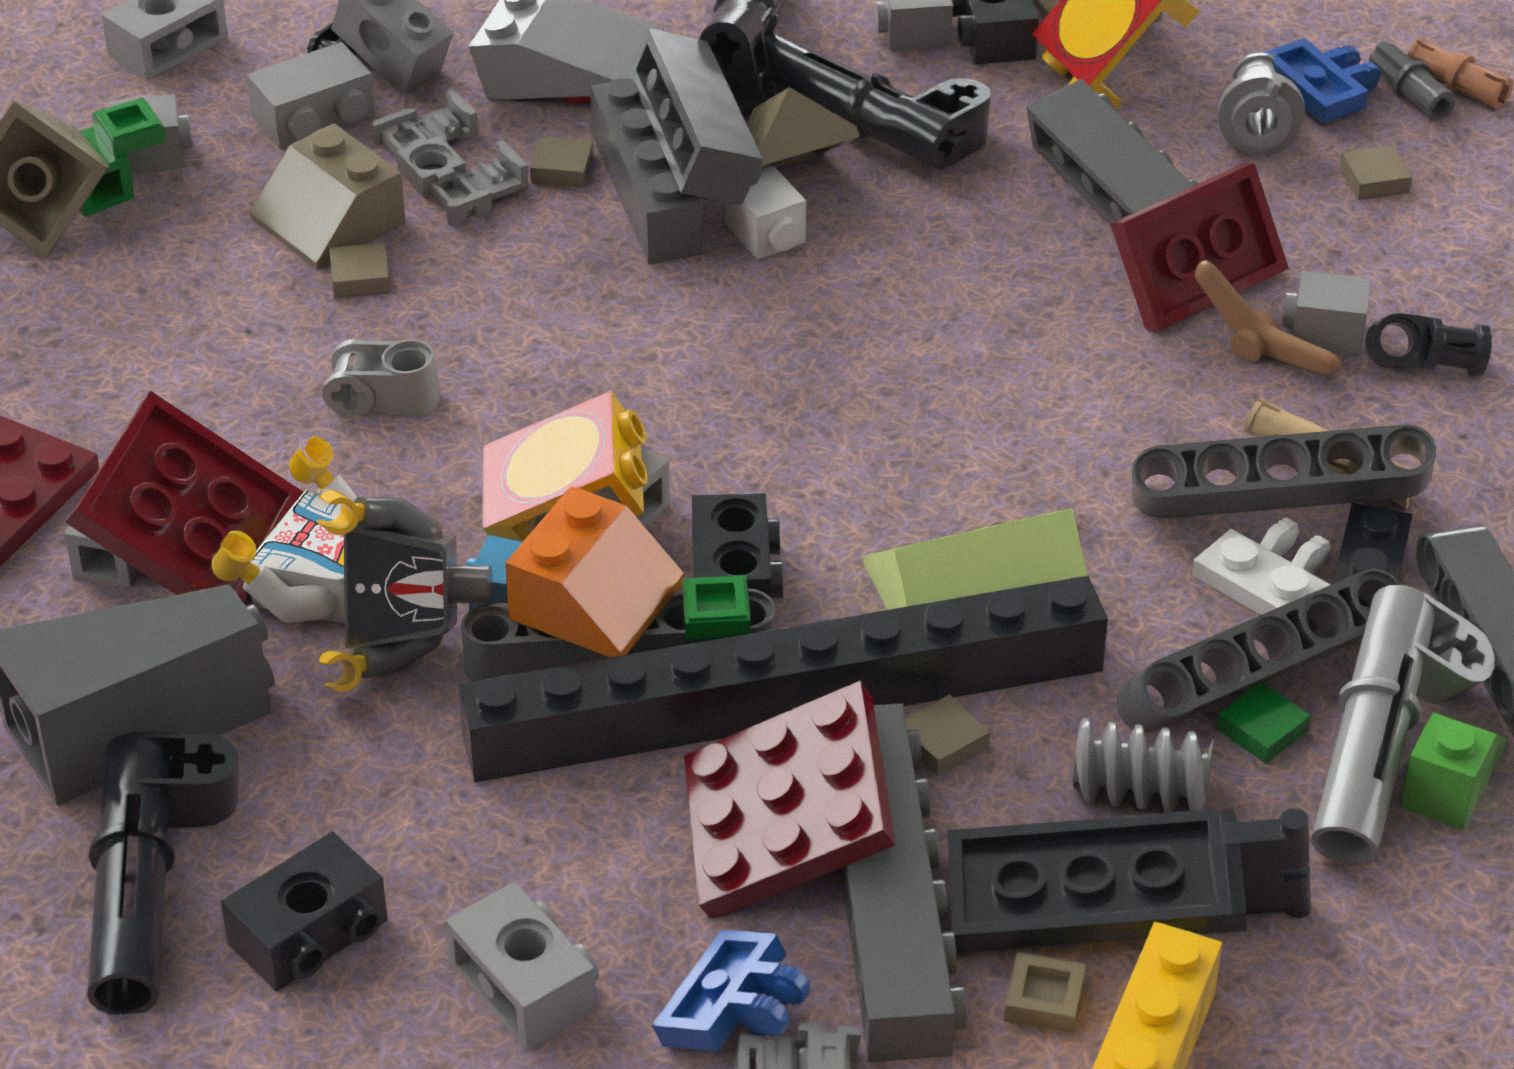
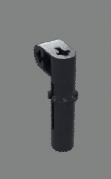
(740, 50)
(933, 126)
(141, 799)

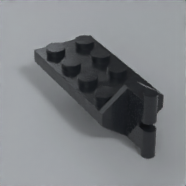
(1122, 875)

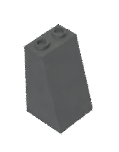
(128, 669)

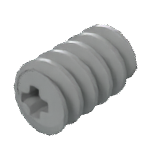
(1142, 767)

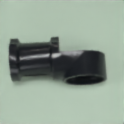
(1432, 344)

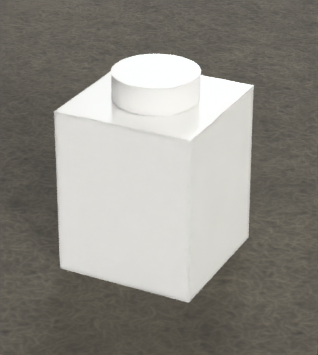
(770, 216)

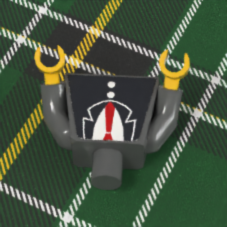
(396, 585)

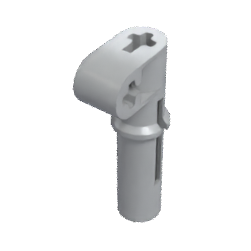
(1405, 652)

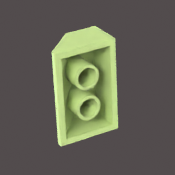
(979, 561)

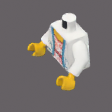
(299, 563)

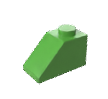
(1450, 769)

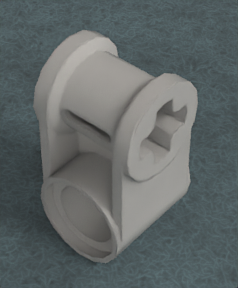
(387, 375)

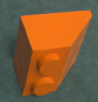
(590, 575)

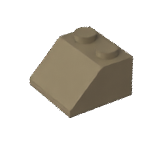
(330, 195)

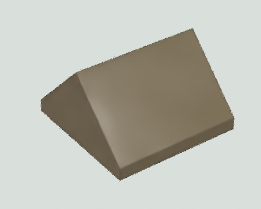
(796, 129)
(43, 175)

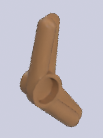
(1257, 331)

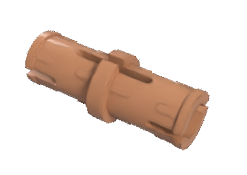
(1462, 74)

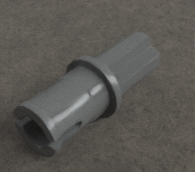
(1413, 80)

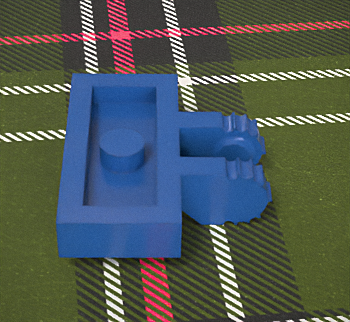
(1329, 81)
(726, 992)

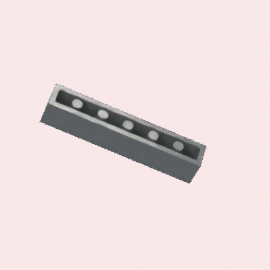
(896, 918)

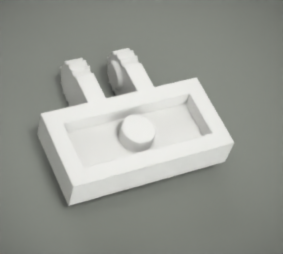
(1257, 572)

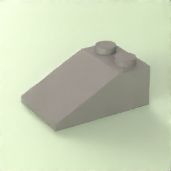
(554, 48)

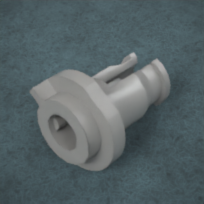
(1260, 108)

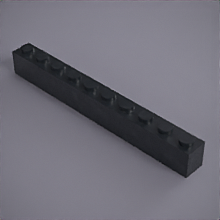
(742, 680)

